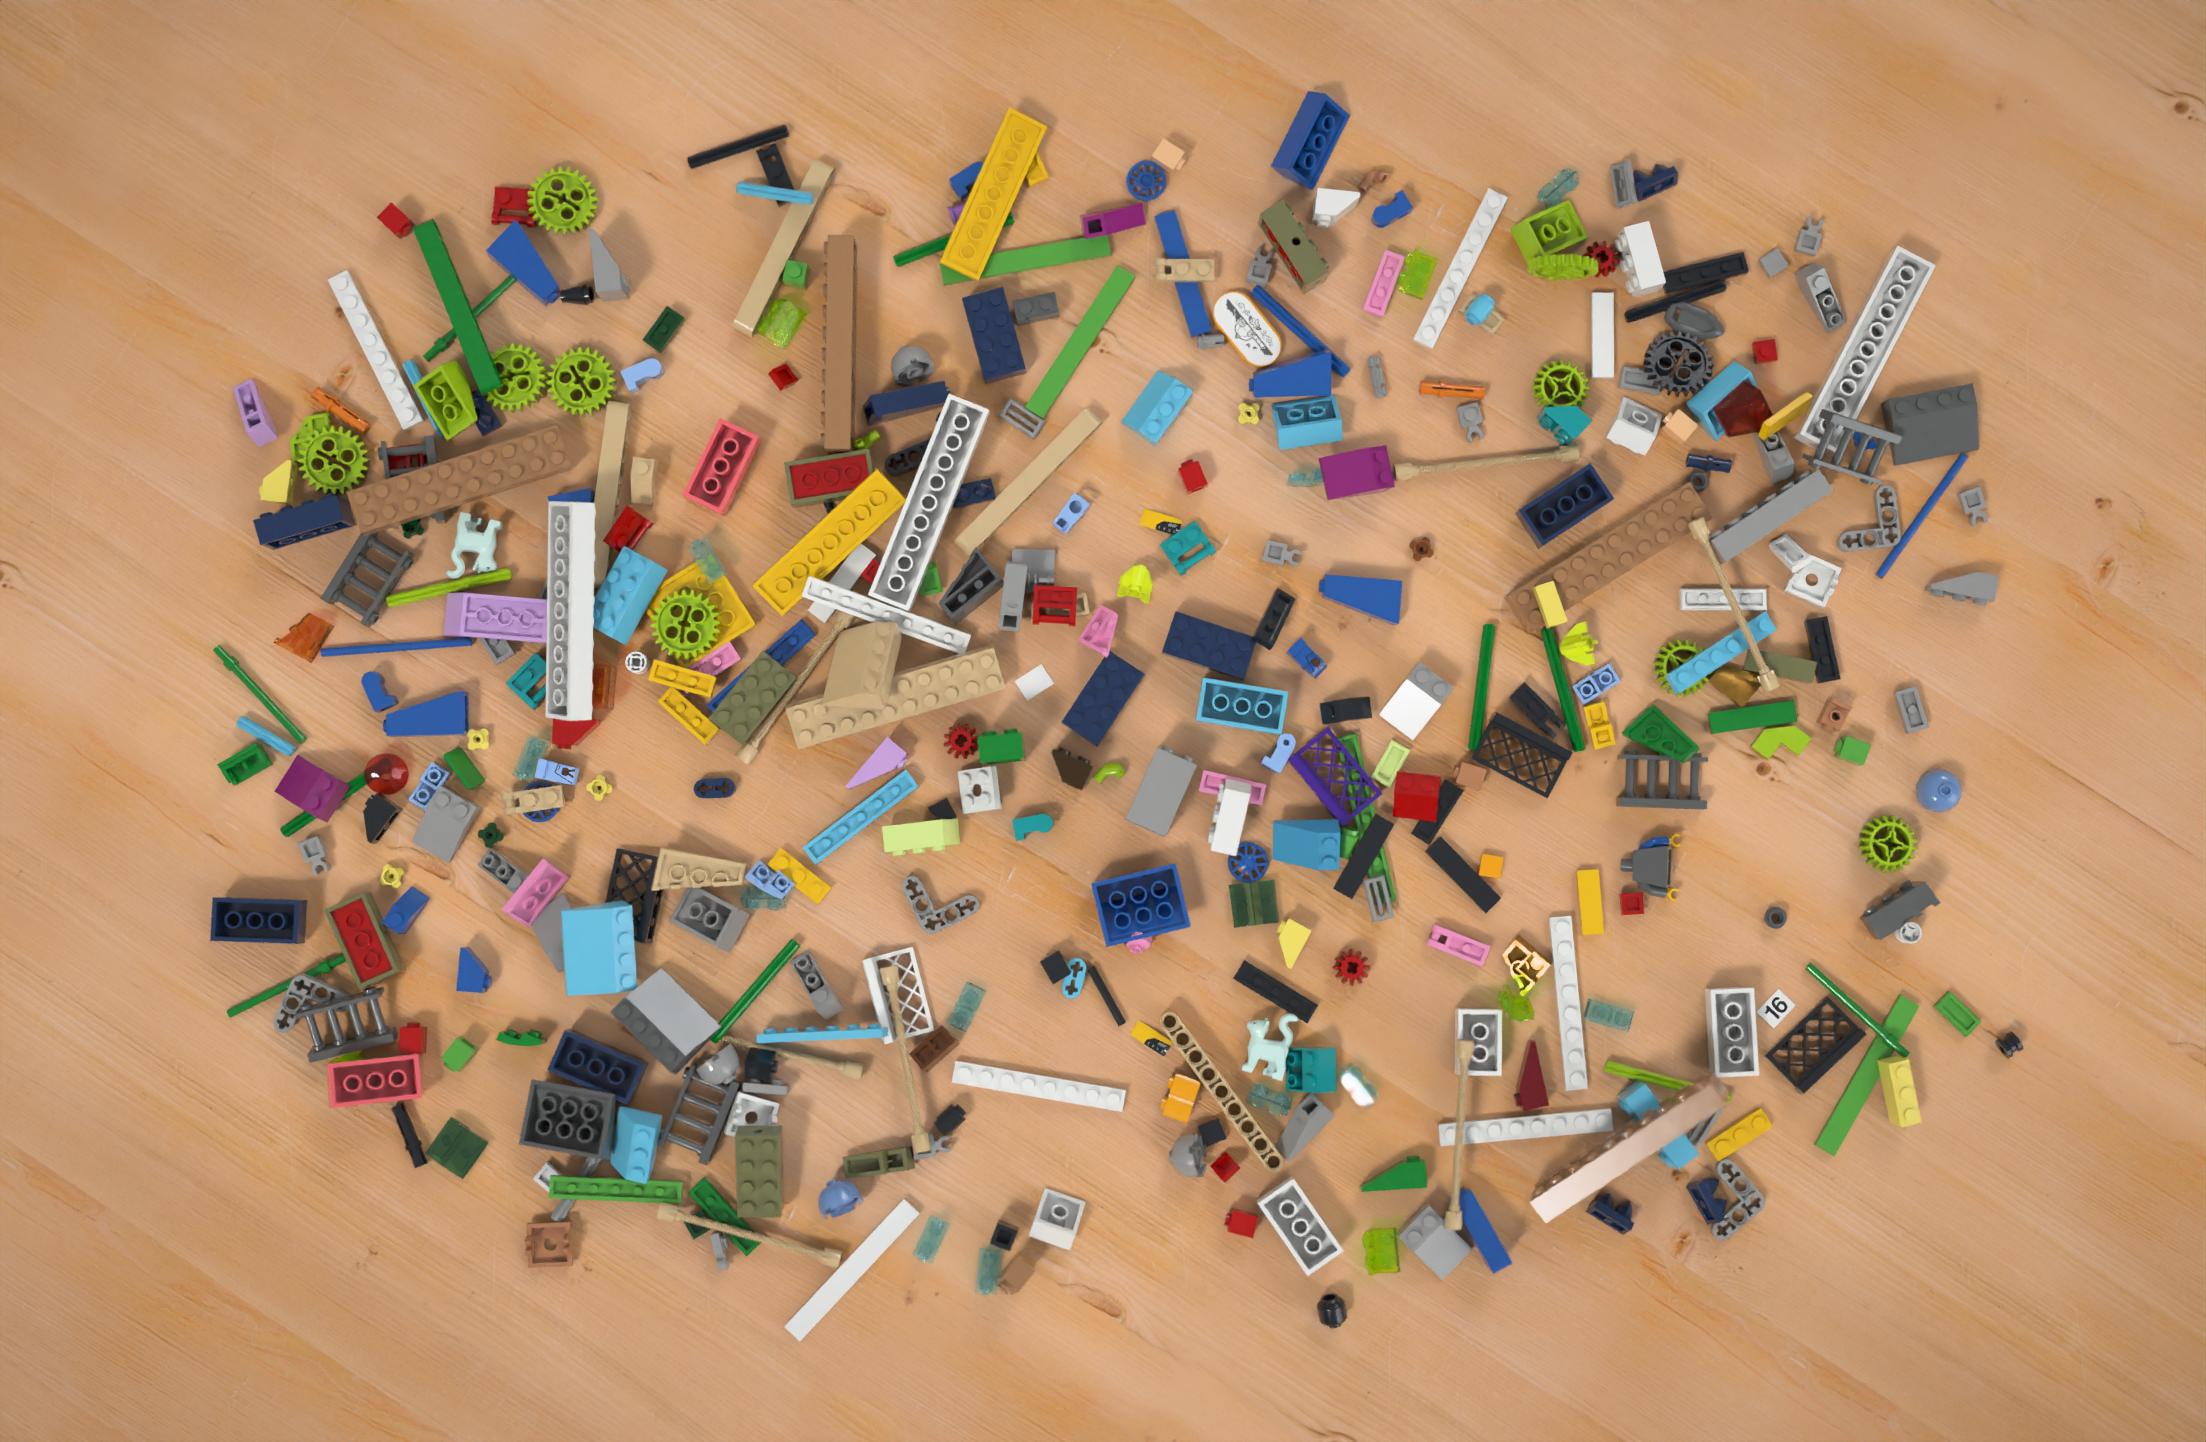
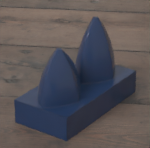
(1662, 179)
(487, 418)
(974, 493)
(1710, 1208)
(1617, 1219)

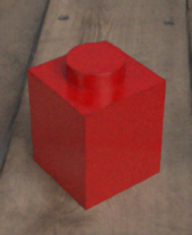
(396, 221)
(1192, 476)
(412, 1039)
(1241, 1222)

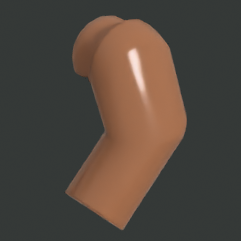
(1373, 177)

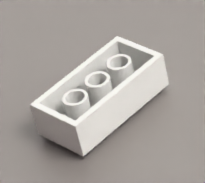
(1732, 1031)
(1299, 1225)

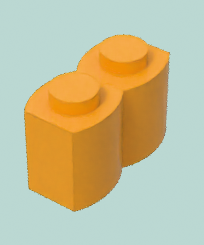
(1180, 1098)

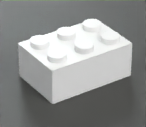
(1640, 259)
(1229, 816)
(1485, 1029)

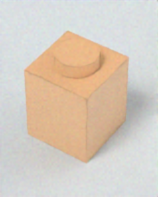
(1168, 157)
(1678, 426)

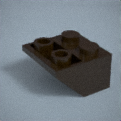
(1071, 770)

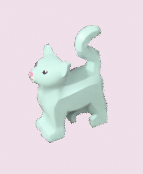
(472, 541)
(1269, 1050)

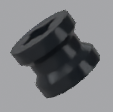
(2009, 1044)

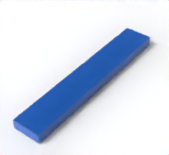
(1187, 291)
(781, 651)

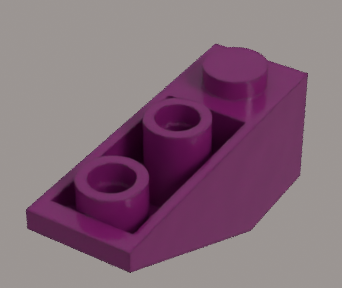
(1112, 220)

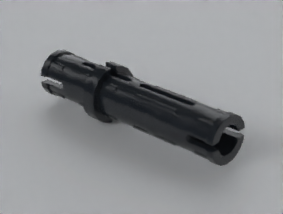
(409, 1135)

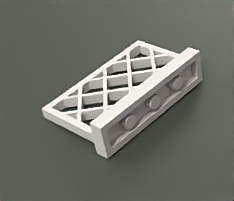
(879, 1000)

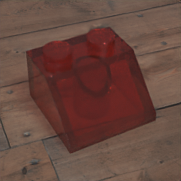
(1742, 410)

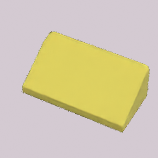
(1549, 604)

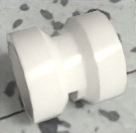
(637, 662)
(1912, 932)

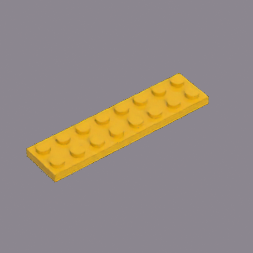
(993, 194)
(830, 541)

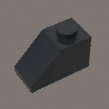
(378, 816)

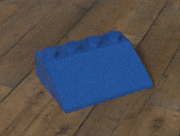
(1140, 903)

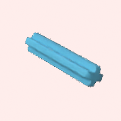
(266, 736)

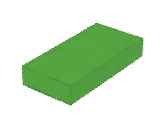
(1957, 1014)

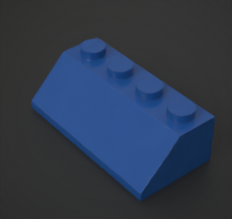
(1310, 139)

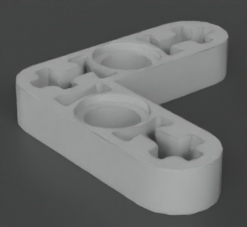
(1879, 533)
(930, 912)
(301, 995)
(1743, 1196)

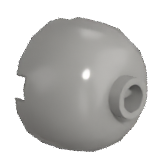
(911, 364)
(720, 1067)
(1188, 1155)

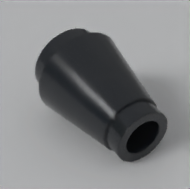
(578, 295)

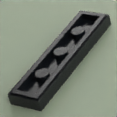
(1705, 272)
(1363, 856)
(1462, 874)
(1275, 991)

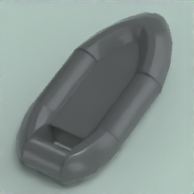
(1694, 321)

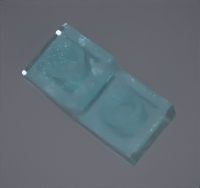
(1300, 480)
(966, 1006)
(1608, 1015)

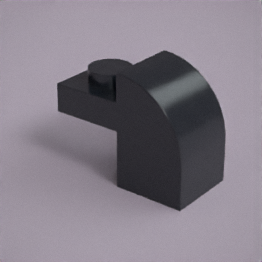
(1346, 710)

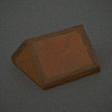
(603, 686)

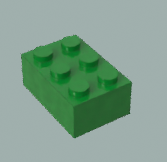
(1001, 747)

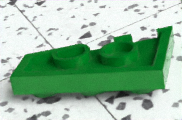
(1661, 735)

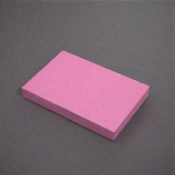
(535, 893)

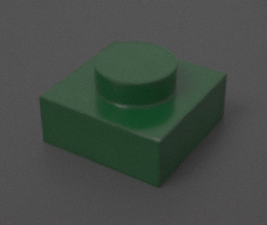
(696, 1230)

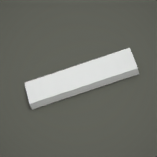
(1602, 335)
(845, 577)
(1716, 601)

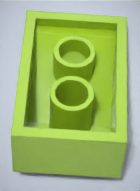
(1549, 231)
(448, 398)

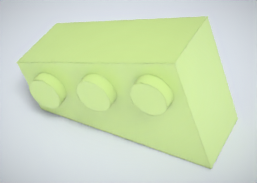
(921, 835)

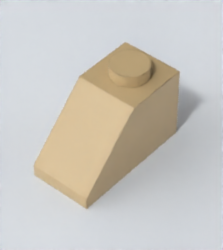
(643, 480)

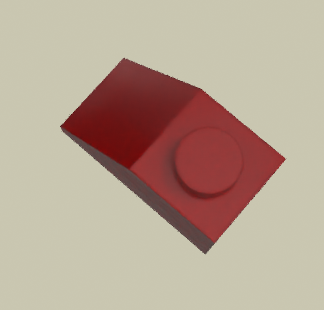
(572, 732)

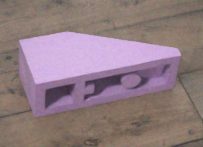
(254, 413)
(881, 762)

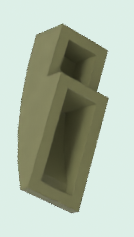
(1784, 666)
(878, 1162)

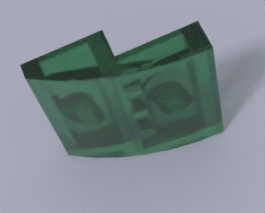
(1254, 903)
(456, 1147)

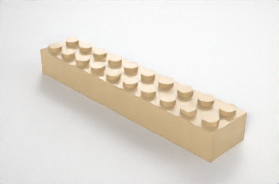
(910, 694)

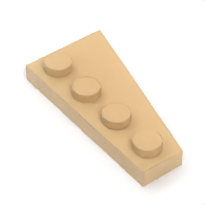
(685, 869)

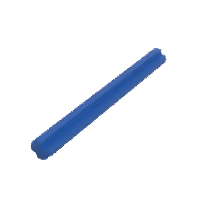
(1297, 328)

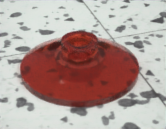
(386, 764)

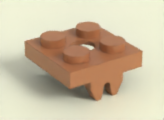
(536, 1252)

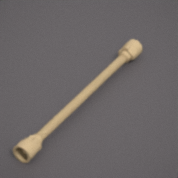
(1565, 454)
(1767, 677)
(749, 750)
(850, 1068)
(920, 1140)
(670, 1213)
(1453, 1216)

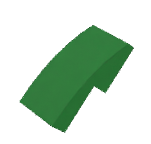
(527, 1038)

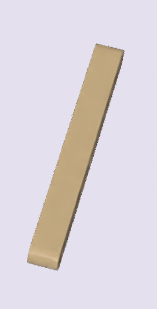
(782, 249)
(1028, 481)
(609, 483)
(1225, 1101)

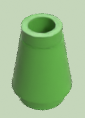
(1348, 841)

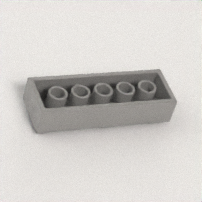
(1770, 515)

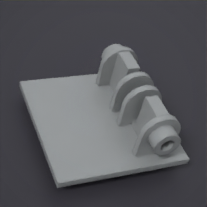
(1040, 566)

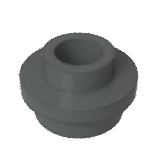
(1703, 481)
(1781, 917)

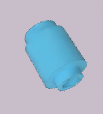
(1479, 309)

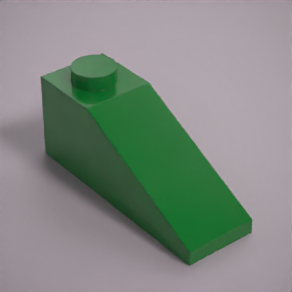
(1402, 1175)

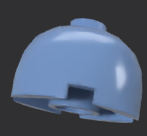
(1938, 790)
(838, 1198)

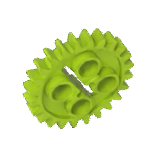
(571, 184)
(1562, 267)
(565, 391)
(516, 395)
(343, 444)
(666, 621)

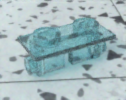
(1565, 182)
(707, 560)
(529, 758)
(753, 899)
(1353, 1077)
(1260, 1095)
(930, 1239)
(987, 1271)

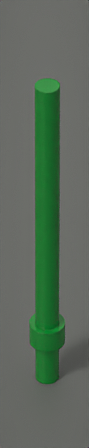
(441, 344)
(232, 664)
(324, 967)
(1888, 1039)

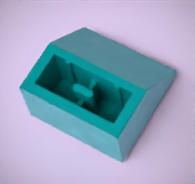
(1564, 422)
(1311, 1069)

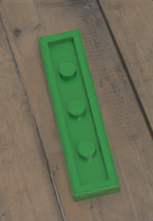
(1752, 717)
(721, 1211)

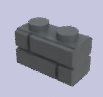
(1036, 308)

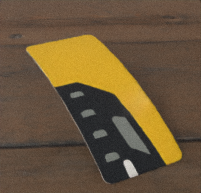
(1160, 522)
(1151, 1038)

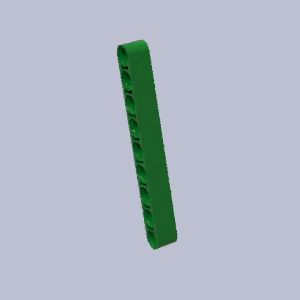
(457, 306)

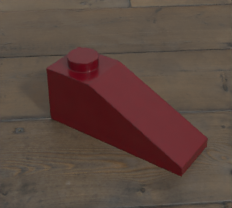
(1530, 1082)

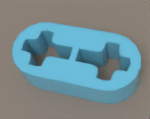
(1079, 979)

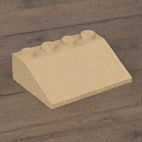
(863, 666)

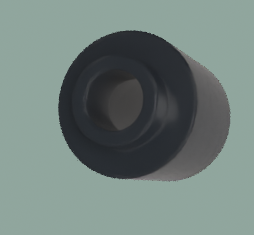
(950, 1119)

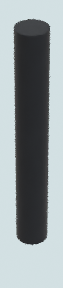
(1106, 996)

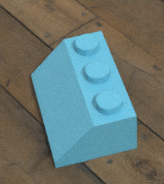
(1713, 393)
(1157, 407)
(1307, 422)
(635, 1143)

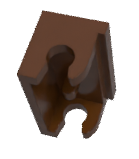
(934, 1049)

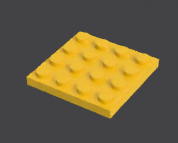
(732, 611)

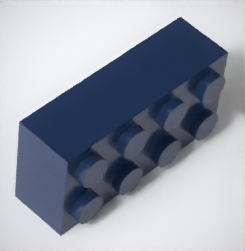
(994, 335)
(1564, 505)
(304, 522)
(1209, 646)
(1103, 698)
(258, 920)
(597, 1065)

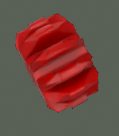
(1607, 255)
(955, 737)
(1344, 965)

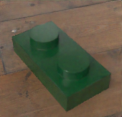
(663, 329)

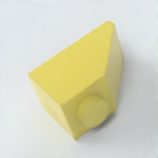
(280, 484)
(1291, 940)

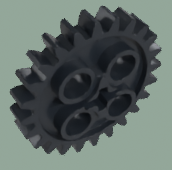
(1695, 373)

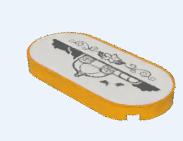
(1246, 329)

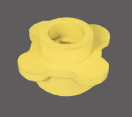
(1244, 418)
(473, 735)
(593, 787)
(386, 879)

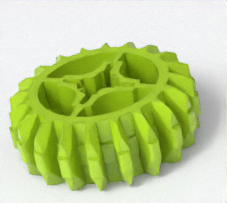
(1567, 392)
(1675, 661)
(1885, 851)

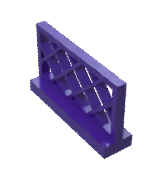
(1320, 789)

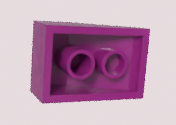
(1357, 473)
(312, 789)

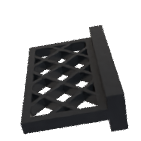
(1530, 738)
(652, 899)
(1832, 1056)

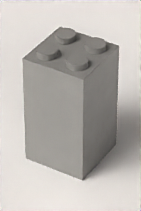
(1161, 791)

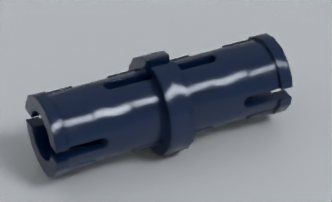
(1722, 464)

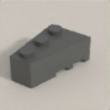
(971, 588)
(1898, 908)

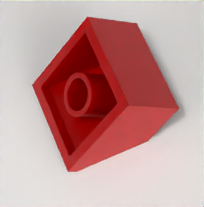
(1416, 796)

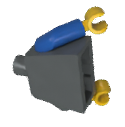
(1653, 866)

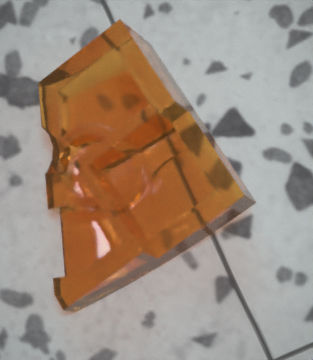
(306, 637)

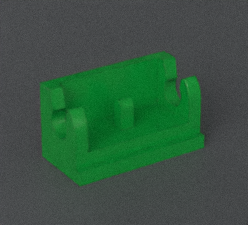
(245, 764)

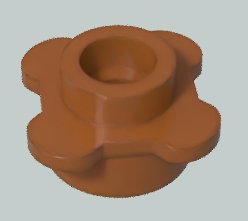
(1424, 543)

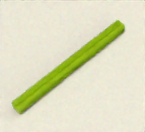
(449, 587)
(1647, 1076)

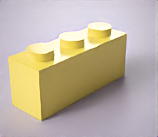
(1899, 1091)

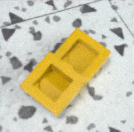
(1598, 725)

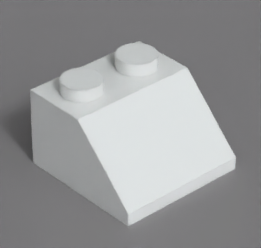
(1332, 206)
(1634, 426)
(1057, 1219)

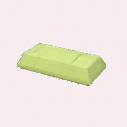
(1390, 763)

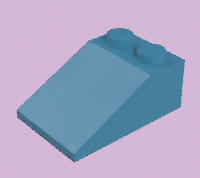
(1307, 843)

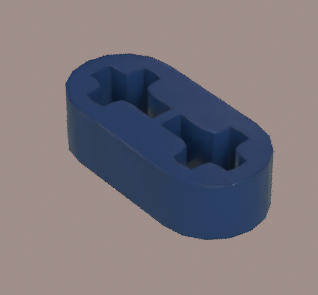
(714, 783)

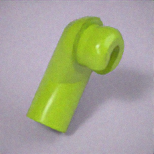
(866, 441)
(1109, 769)

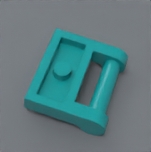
(1184, 542)
(527, 677)

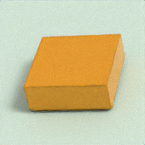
(1490, 866)

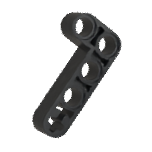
(918, 448)

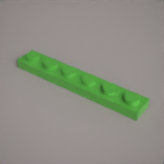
(614, 1189)

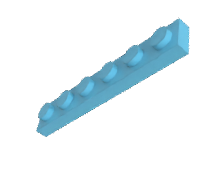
(1718, 654)
(860, 817)
(813, 1034)

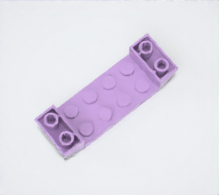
(496, 617)

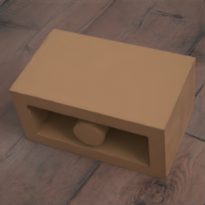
(1014, 1276)

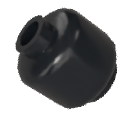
(1331, 1310)

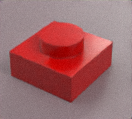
(1764, 351)
(783, 377)
(870, 571)
(1631, 903)
(1225, 1167)

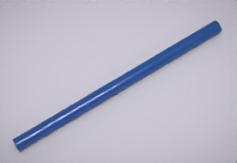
(1921, 515)
(393, 647)

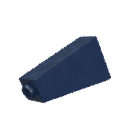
(905, 402)

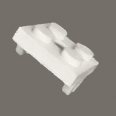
(1820, 593)
(990, 795)
(744, 1103)

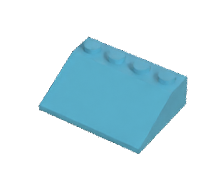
(599, 949)

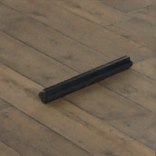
(738, 146)
(1664, 304)

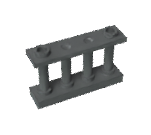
(1850, 427)
(427, 448)
(346, 575)
(1650, 799)
(341, 1044)
(714, 1130)

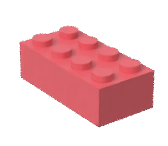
(722, 467)
(373, 1081)

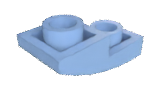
(1596, 683)
(428, 785)
(771, 883)

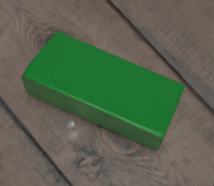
(464, 768)

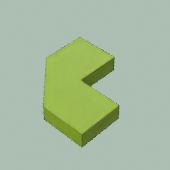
(310, 423)
(1789, 736)

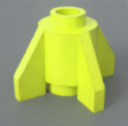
(1136, 583)
(1578, 645)

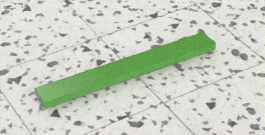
(1035, 258)
(1080, 342)
(1379, 866)
(1864, 1078)

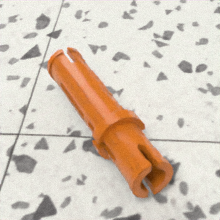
(1476, 391)
(333, 405)

